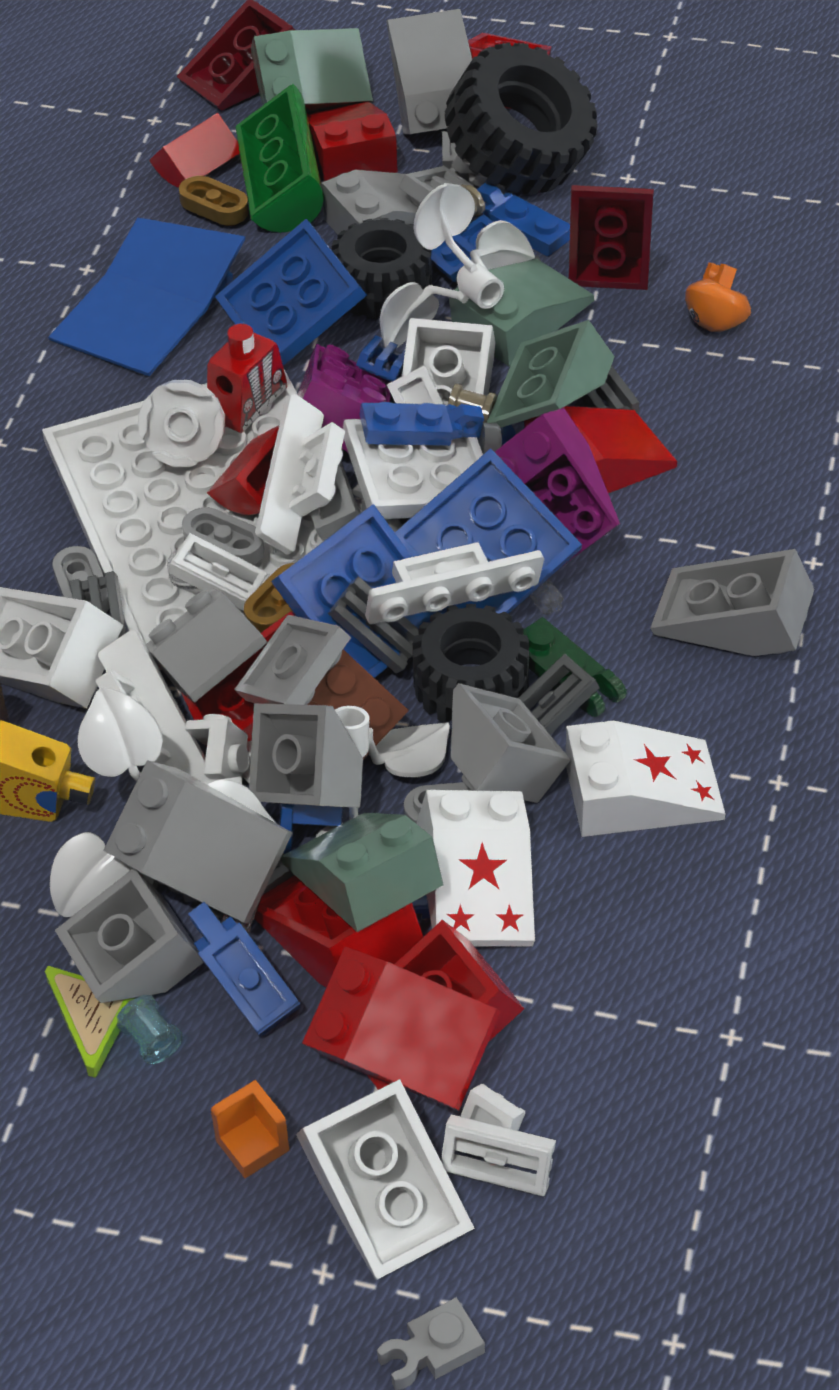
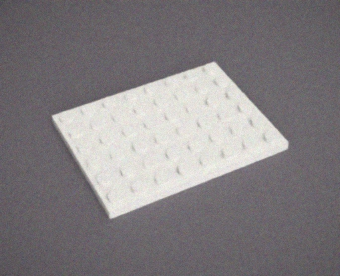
(137, 504)

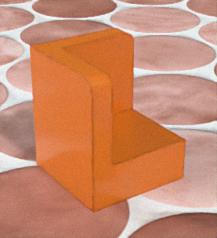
(250, 1129)

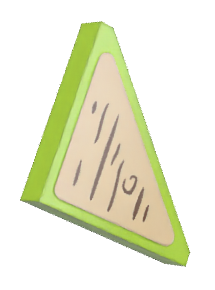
(87, 1019)

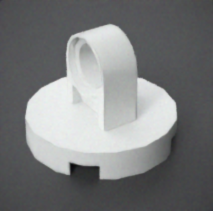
(181, 423)

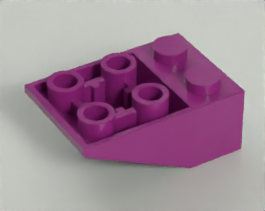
(339, 386)
(563, 474)

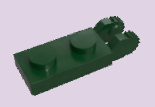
(550, 644)

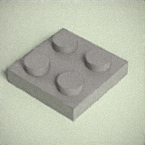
(293, 662)

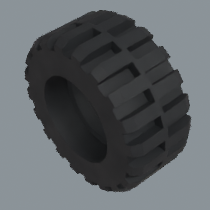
(541, 92)

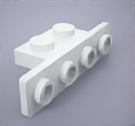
(299, 472)
(449, 579)
(135, 673)

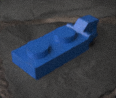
(542, 229)
(419, 423)
(243, 971)

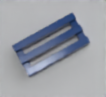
(384, 354)

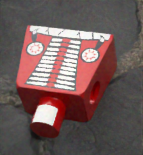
(245, 376)

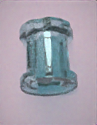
(149, 1029)

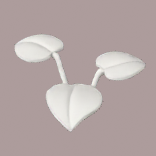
(439, 217)
(111, 739)
(405, 750)

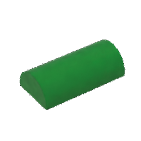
(280, 163)

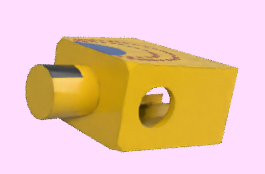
(37, 775)

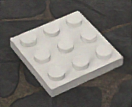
(405, 476)

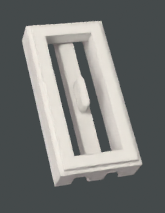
(216, 575)
(499, 1147)

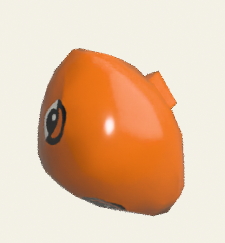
(714, 303)

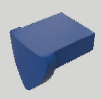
(308, 815)

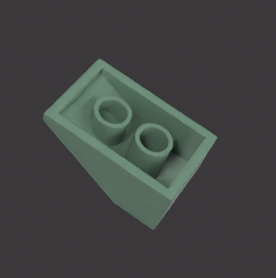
(321, 63)
(532, 305)
(552, 373)
(368, 866)

